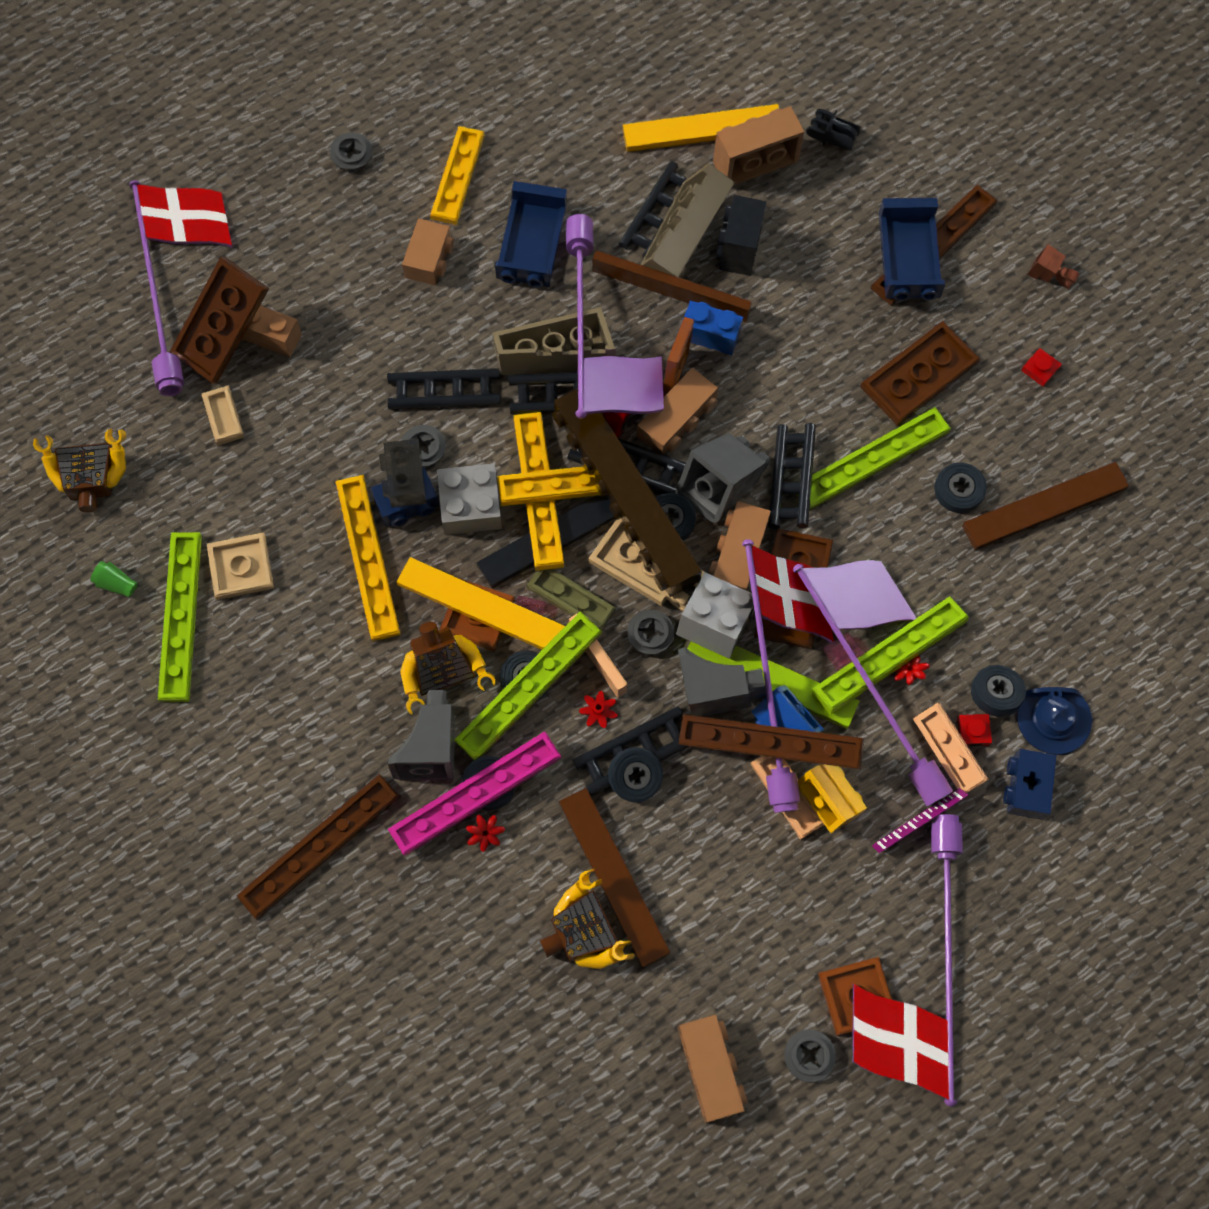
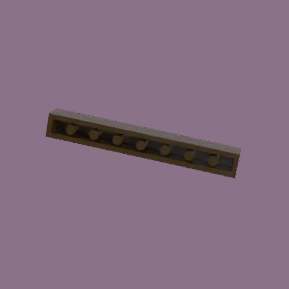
(629, 496)

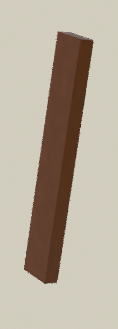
(953, 226)
(667, 284)
(1045, 505)
(772, 741)
(317, 847)
(615, 878)

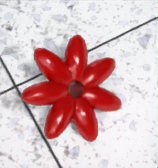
(912, 670)
(595, 714)
(489, 833)

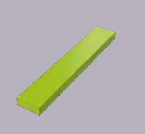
(877, 456)
(179, 617)
(890, 654)
(798, 684)
(528, 686)

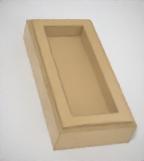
(222, 415)

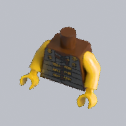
(86, 469)
(439, 661)
(584, 929)

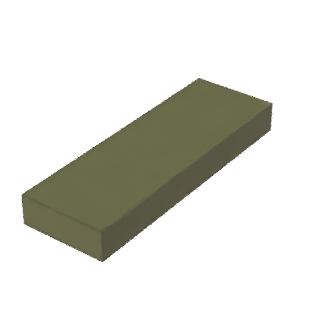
(570, 597)

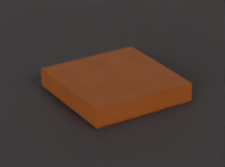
(678, 354)
(475, 631)
(838, 989)

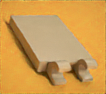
(622, 561)

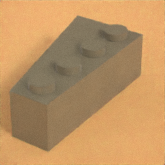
(687, 220)
(552, 344)

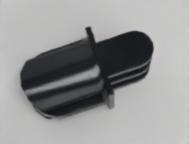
(833, 129)

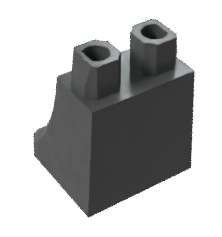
(720, 475)
(718, 687)
(430, 746)

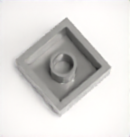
(469, 499)
(716, 615)

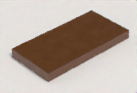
(219, 319)
(919, 373)
(804, 549)

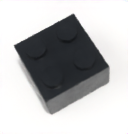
(740, 235)

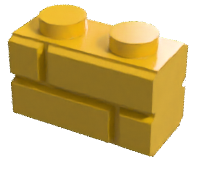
(831, 796)

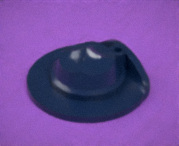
(1054, 719)

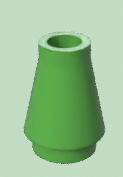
(112, 579)

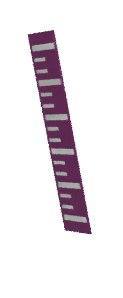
(919, 820)

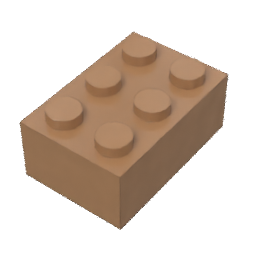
(758, 145)

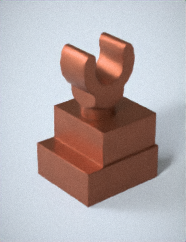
(1048, 265)

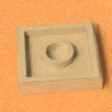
(240, 566)

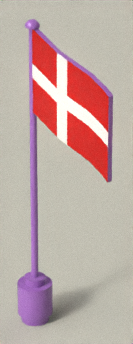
(176, 218)
(784, 600)
(903, 1038)

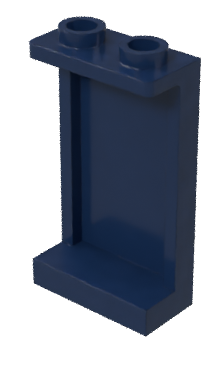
(532, 234)
(910, 248)

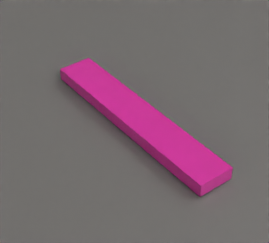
(474, 793)

